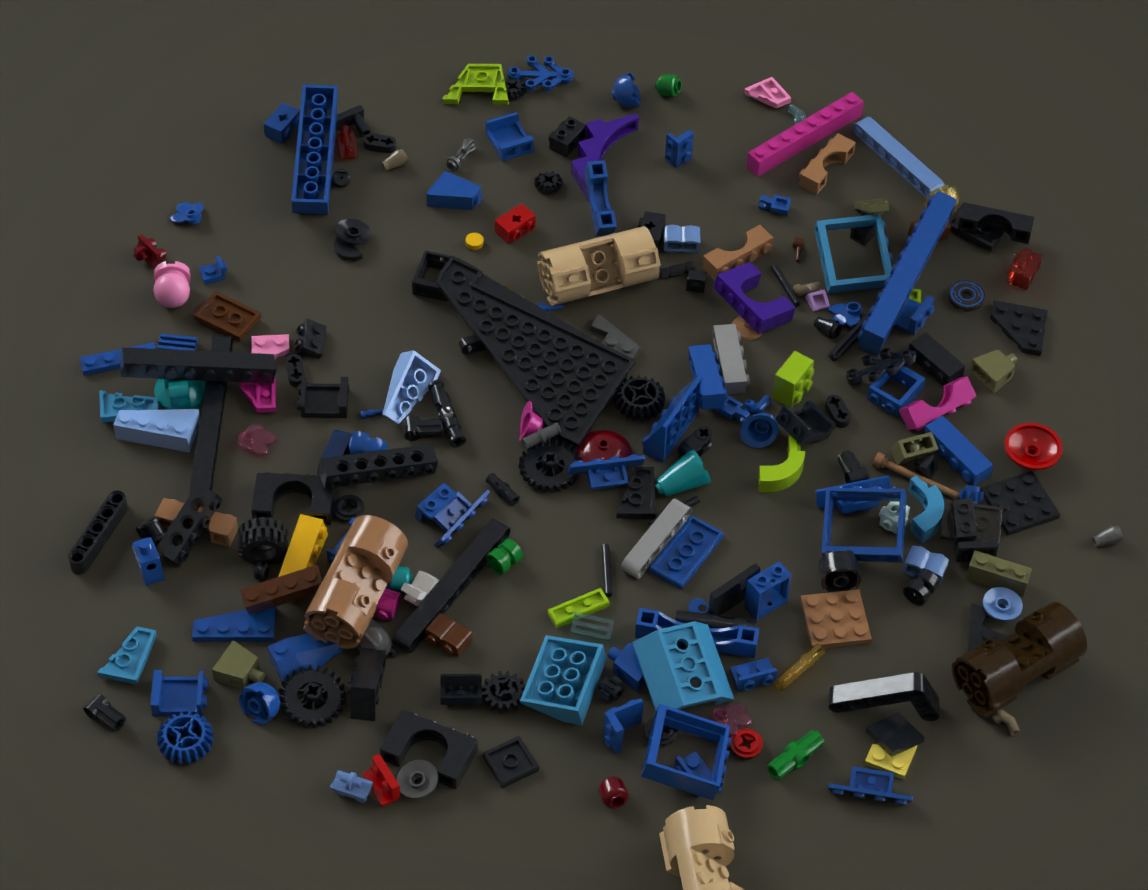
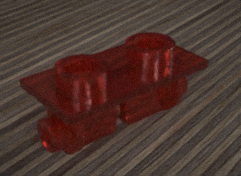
(347, 143)

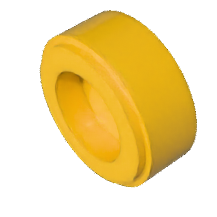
(474, 241)

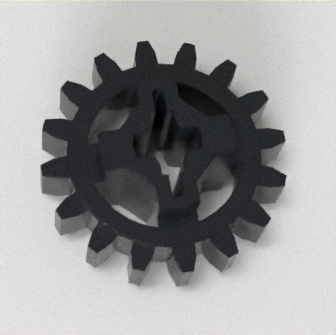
(503, 691)

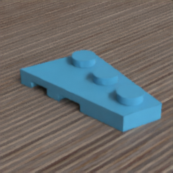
(111, 404)
(131, 657)

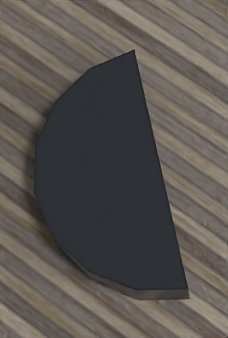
(346, 250)

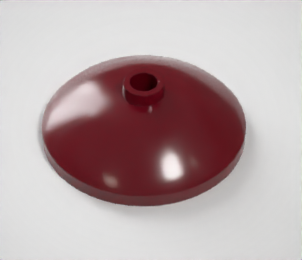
(603, 445)

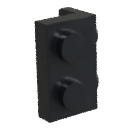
(310, 338)
(460, 689)

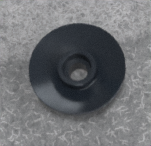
(353, 231)

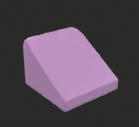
(817, 300)

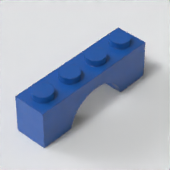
(596, 183)

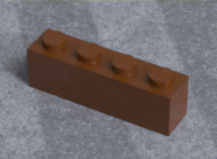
(282, 589)

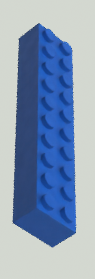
(906, 272)

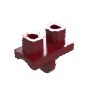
(147, 251)

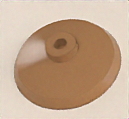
(745, 329)

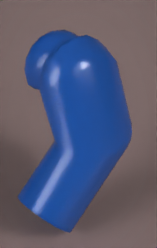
(753, 407)

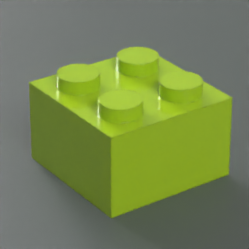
(793, 379)

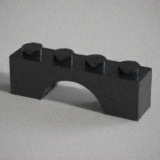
(1015, 225)

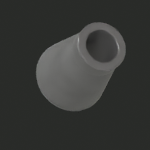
(1109, 536)

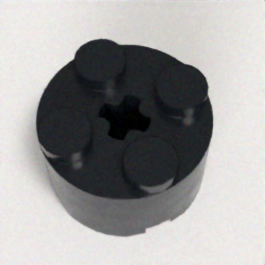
(839, 571)

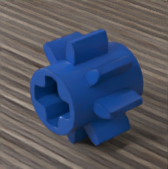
(971, 492)

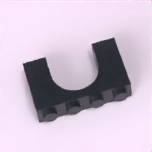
(272, 486)
(411, 728)

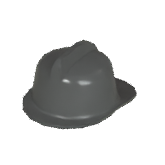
(375, 638)

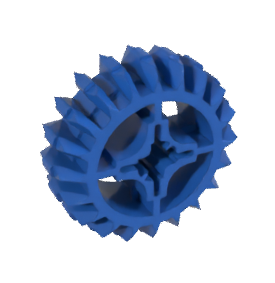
(182, 730)

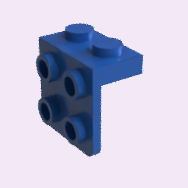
(914, 315)
(618, 720)

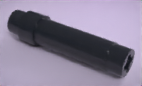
(714, 621)

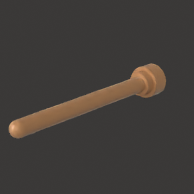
(882, 461)

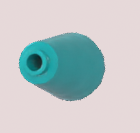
(683, 475)

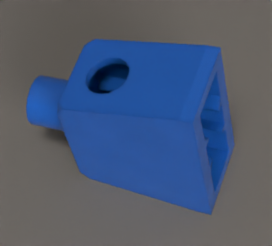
(627, 666)

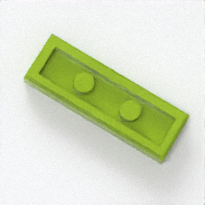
(584, 604)

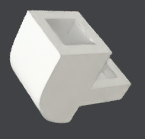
(419, 588)

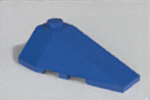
(298, 652)

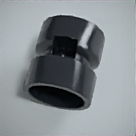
(921, 587)

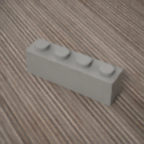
(730, 359)

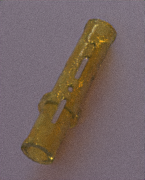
(806, 661)

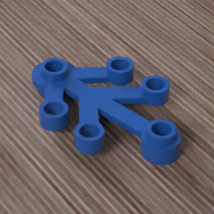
(542, 74)

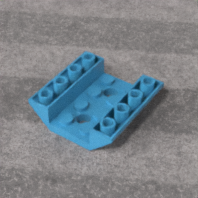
(670, 669)

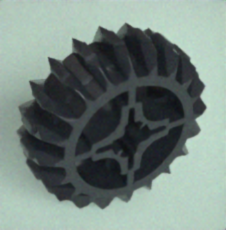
(640, 402)

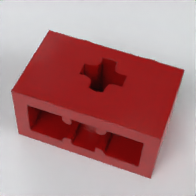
(515, 223)

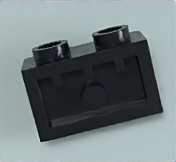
(964, 550)

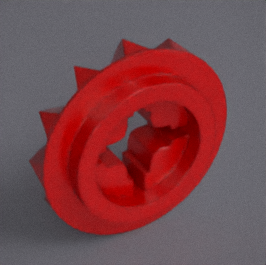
(748, 736)

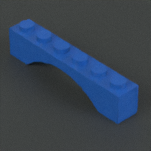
(732, 640)

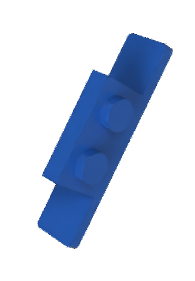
(607, 473)
(850, 506)
(451, 517)
(872, 783)

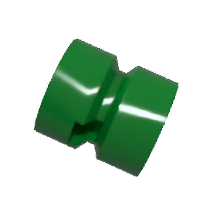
(504, 556)

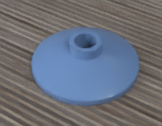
(1004, 598)

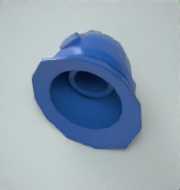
(759, 430)

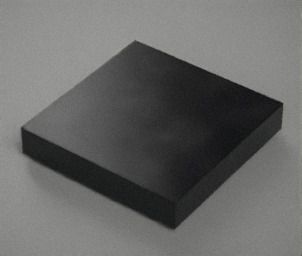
(895, 734)
(510, 762)

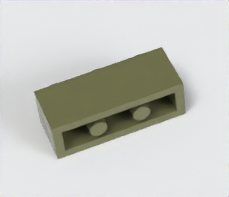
(998, 572)

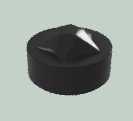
(341, 177)

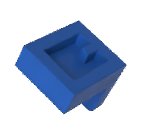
(213, 272)

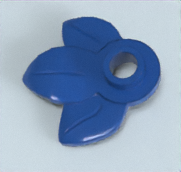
(188, 213)
(847, 314)

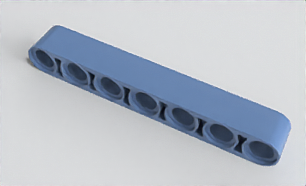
(897, 156)

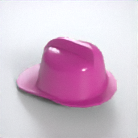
(529, 421)

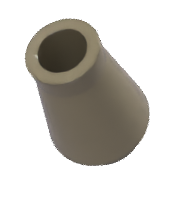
(396, 159)

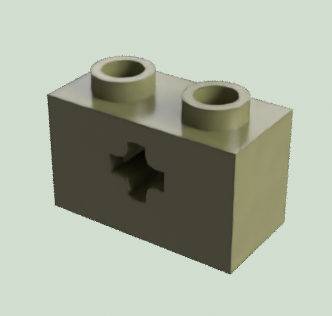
(915, 447)

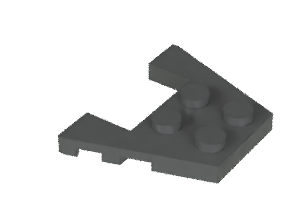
(615, 338)

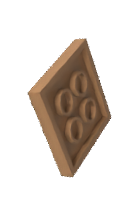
(835, 619)

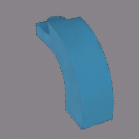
(928, 522)

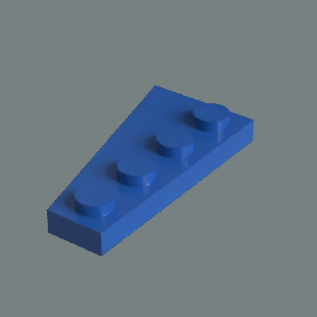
(236, 627)

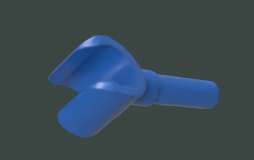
(549, 308)

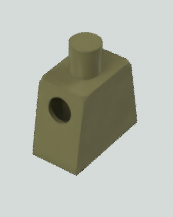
(994, 369)
(237, 667)

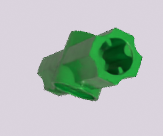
(795, 754)

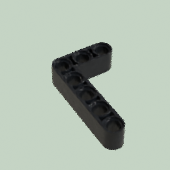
(887, 691)

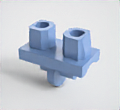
(351, 786)

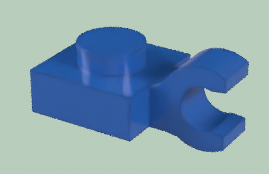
(777, 204)
(732, 409)

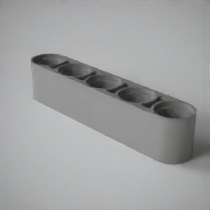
(656, 538)

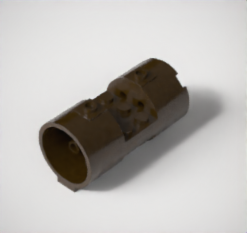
(1041, 646)

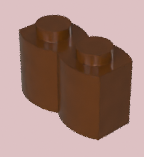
(448, 635)

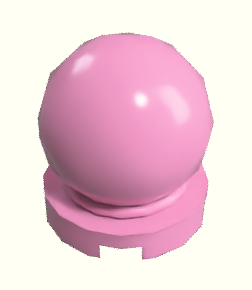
(172, 284)

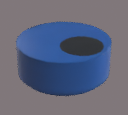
(698, 605)

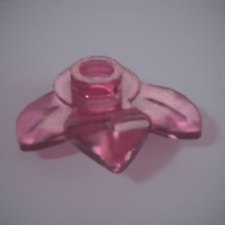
(256, 439)
(733, 716)

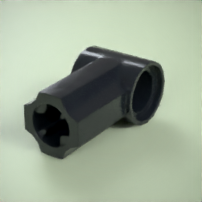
(416, 427)
(852, 470)
(101, 709)

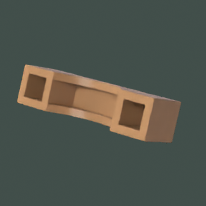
(837, 151)
(757, 243)
(221, 527)

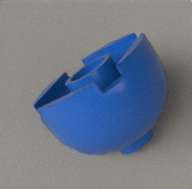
(626, 91)
(361, 443)
(260, 702)

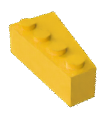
(305, 544)

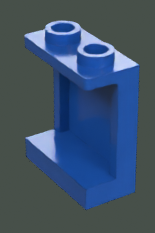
(508, 137)
(178, 694)

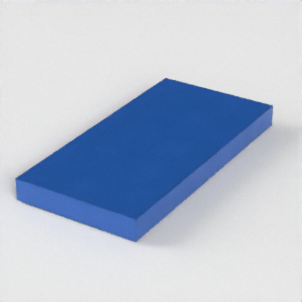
(686, 552)

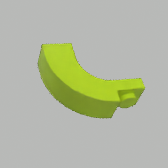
(785, 474)

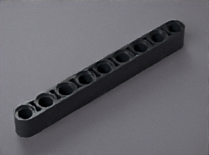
(450, 585)

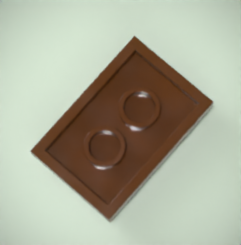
(227, 316)

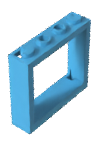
(853, 284)

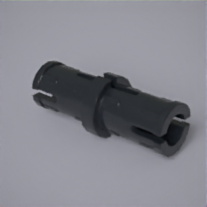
(510, 496)

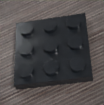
(1023, 502)

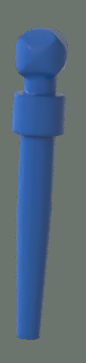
(371, 413)

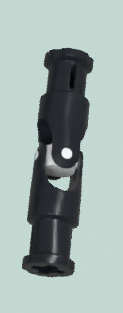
(446, 413)

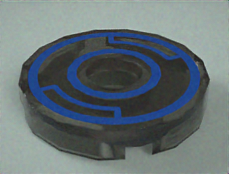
(969, 288)

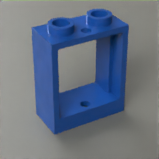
(905, 377)
(761, 591)

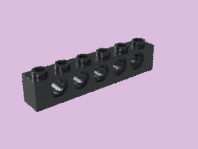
(377, 466)

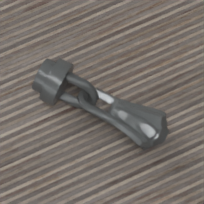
(468, 146)

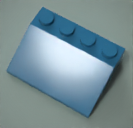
(564, 678)

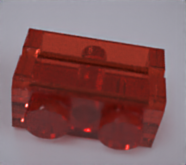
(1024, 268)

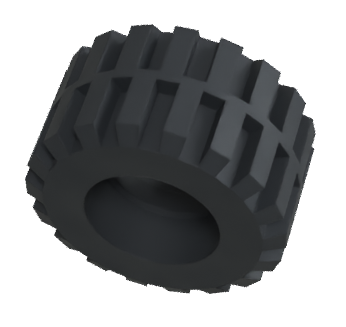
(262, 540)

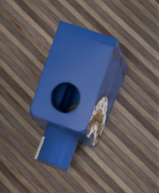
(145, 554)

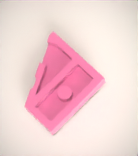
(769, 92)

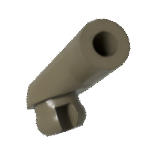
(806, 289)
(1008, 719)

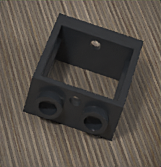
(427, 287)

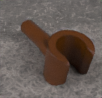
(799, 244)

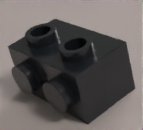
(567, 136)

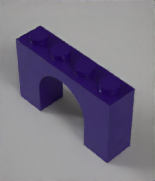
(757, 314)

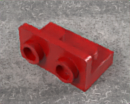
(384, 783)

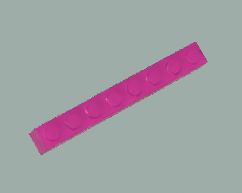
(804, 134)

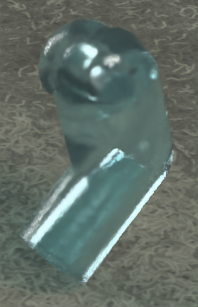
(797, 112)

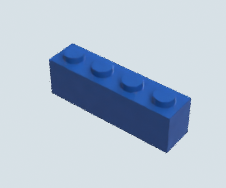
(703, 362)
(959, 451)

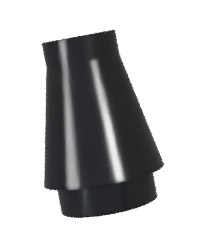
(828, 326)

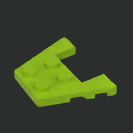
(479, 79)

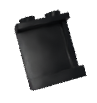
(323, 399)
(806, 424)

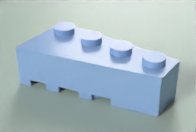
(159, 428)

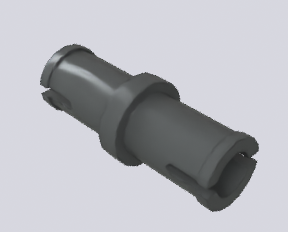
(541, 435)

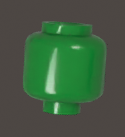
(668, 85)

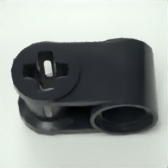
(698, 441)
(151, 528)

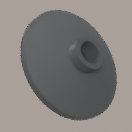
(412, 773)

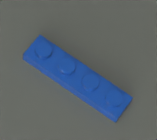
(106, 361)

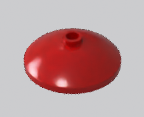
(1033, 446)

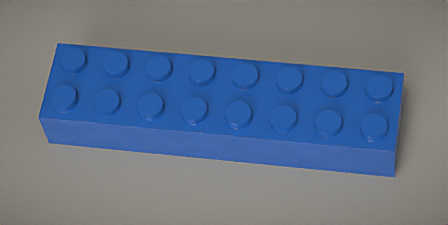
(315, 149)

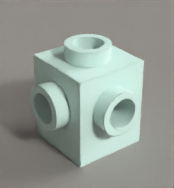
(889, 516)

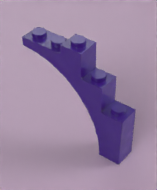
(600, 138)

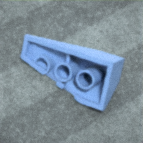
(408, 385)

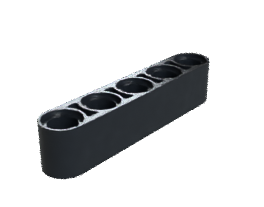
(98, 532)

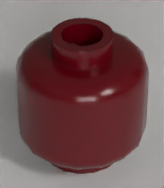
(613, 792)

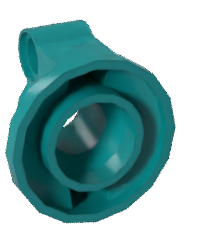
(179, 393)

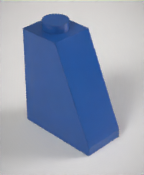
(453, 193)

